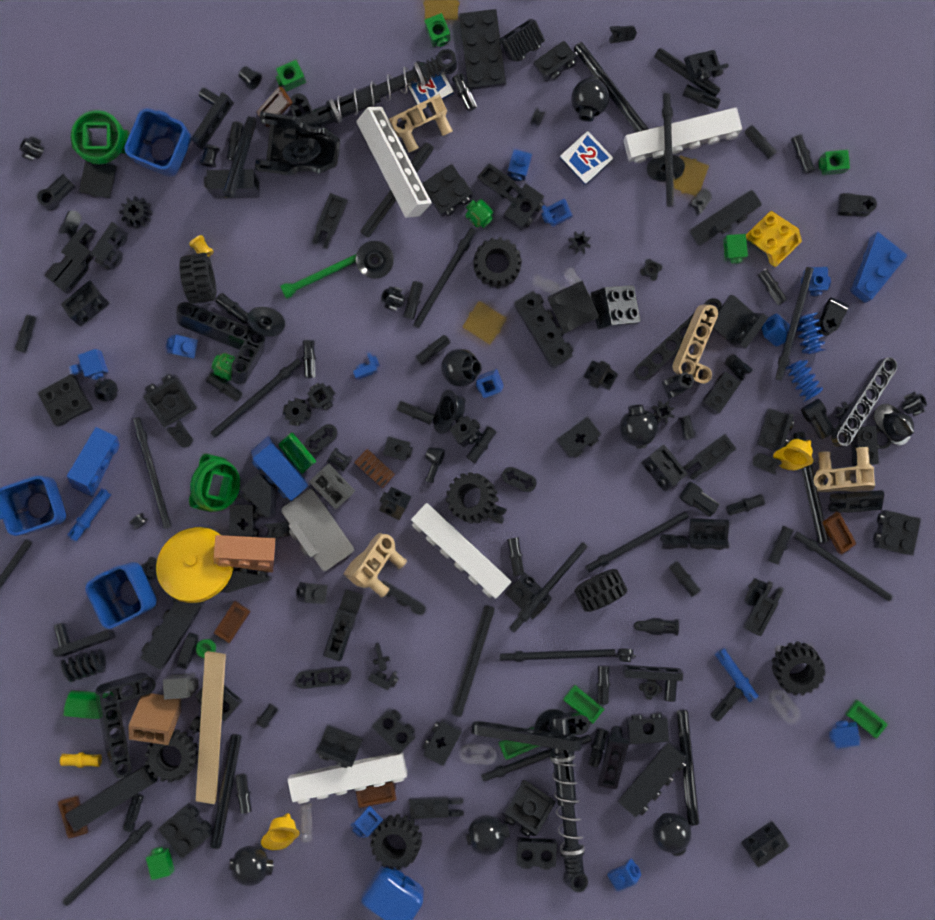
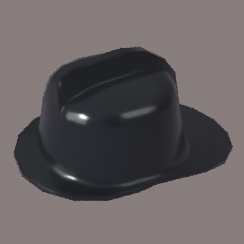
(448, 410)
(894, 424)

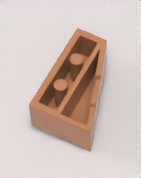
(245, 552)

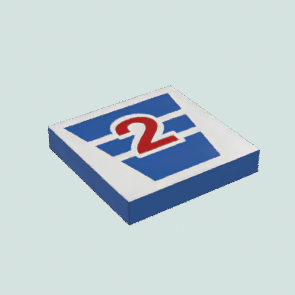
(434, 87)
(586, 158)

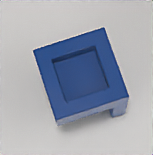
(775, 329)

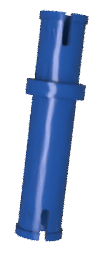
(89, 514)
(741, 681)

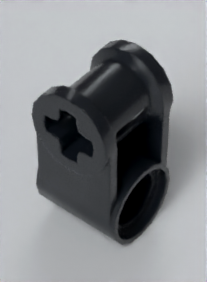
(852, 205)
(833, 314)

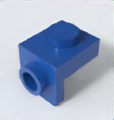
(556, 213)
(181, 346)
(625, 875)

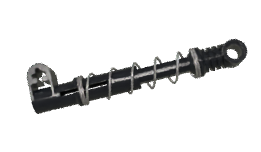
(366, 97)
(566, 798)

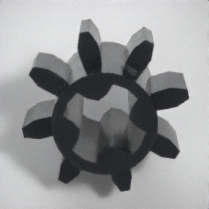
(31, 148)
(584, 243)
(392, 298)
(106, 390)
(914, 403)
(668, 410)
(840, 411)

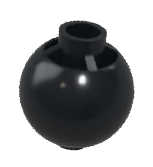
(589, 98)
(460, 367)
(638, 426)
(672, 833)
(487, 835)
(250, 865)

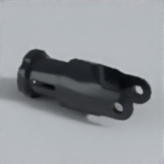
(655, 626)

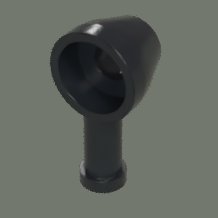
(435, 457)

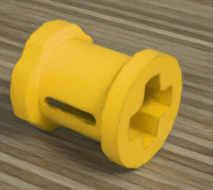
(200, 246)

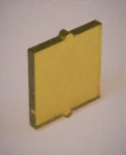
(448, 8)
(692, 178)
(484, 322)

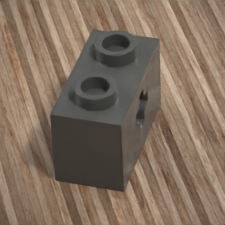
(332, 486)
(180, 685)

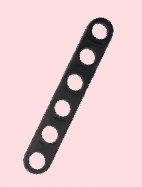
(663, 351)
(867, 404)
(526, 735)

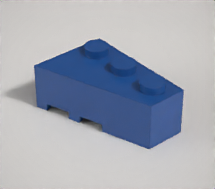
(877, 267)
(93, 462)
(278, 469)

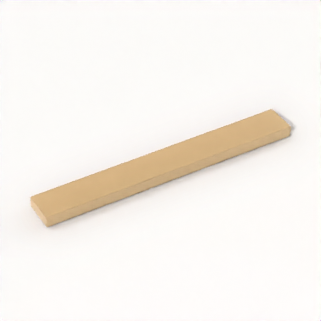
(210, 727)

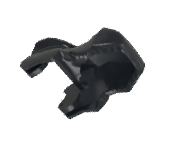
(289, 128)

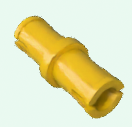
(81, 760)

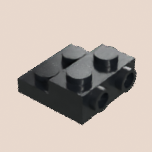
(447, 191)
(107, 248)
(169, 399)
(896, 532)
(528, 809)
(186, 830)

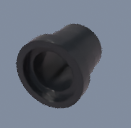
(250, 77)

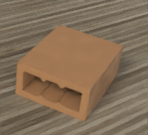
(154, 719)

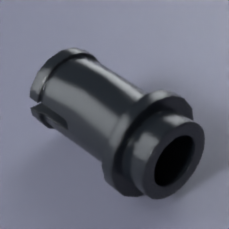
(687, 427)
(268, 714)

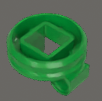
(82, 137)
(202, 480)

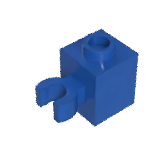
(519, 165)
(91, 364)

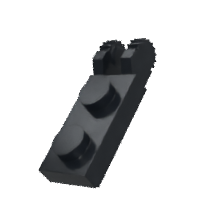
(499, 183)
(330, 219)
(711, 455)
(856, 501)
(405, 599)
(763, 610)
(434, 807)

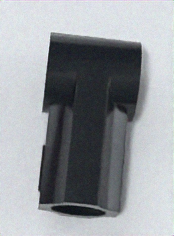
(57, 190)
(677, 384)
(816, 415)
(694, 496)

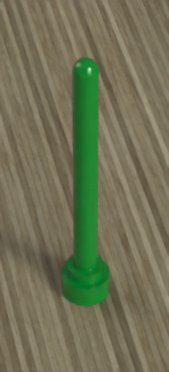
(289, 289)

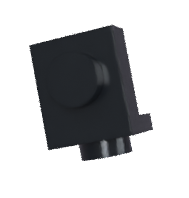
(311, 593)

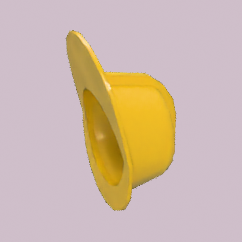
(795, 455)
(280, 833)

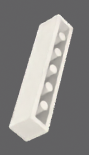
(685, 134)
(393, 162)
(461, 551)
(338, 779)

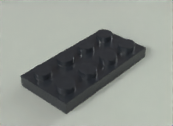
(482, 49)

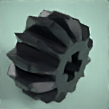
(130, 208)

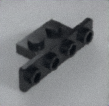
(724, 218)

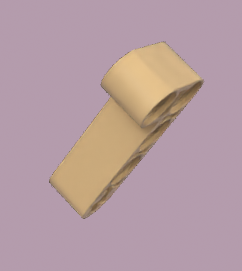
(699, 343)

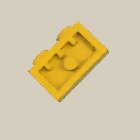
(774, 237)

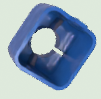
(152, 126)
(16, 498)
(102, 596)
(393, 895)

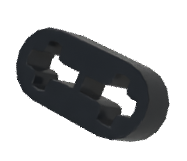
(318, 435)
(522, 475)
(188, 650)

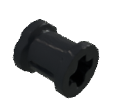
(209, 155)
(336, 454)

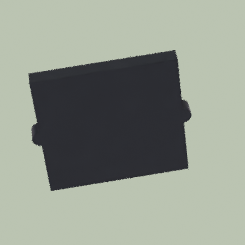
(98, 179)

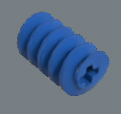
(810, 334)
(804, 379)

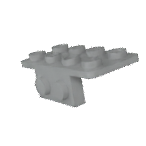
(316, 530)

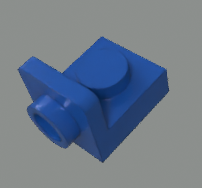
(364, 370)
(366, 823)

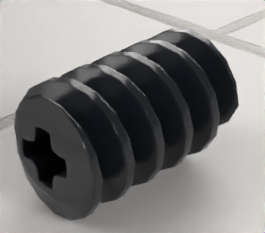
(84, 667)

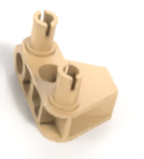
(415, 117)
(845, 479)
(365, 567)

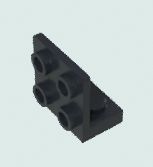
(616, 306)
(738, 322)
(339, 746)

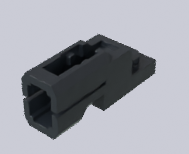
(76, 260)
(343, 625)

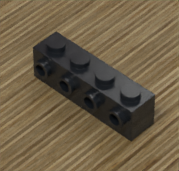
(543, 330)
(170, 633)
(652, 779)

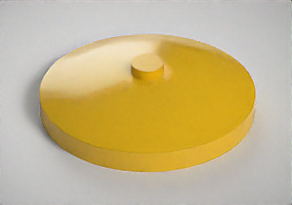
(188, 567)

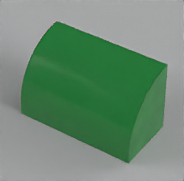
(82, 704)

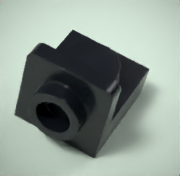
(379, 678)

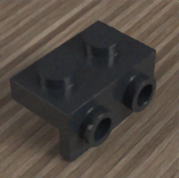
(704, 65)
(709, 533)
(524, 591)
(765, 844)

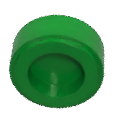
(204, 646)

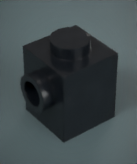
(397, 448)

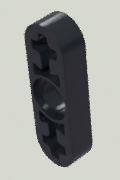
(308, 673)

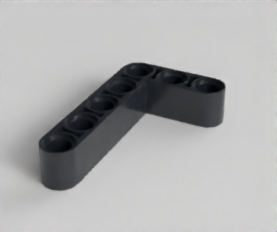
(226, 332)
(115, 720)

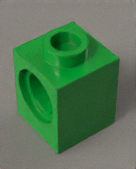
(434, 23)
(294, 68)
(841, 158)
(735, 248)
(160, 863)

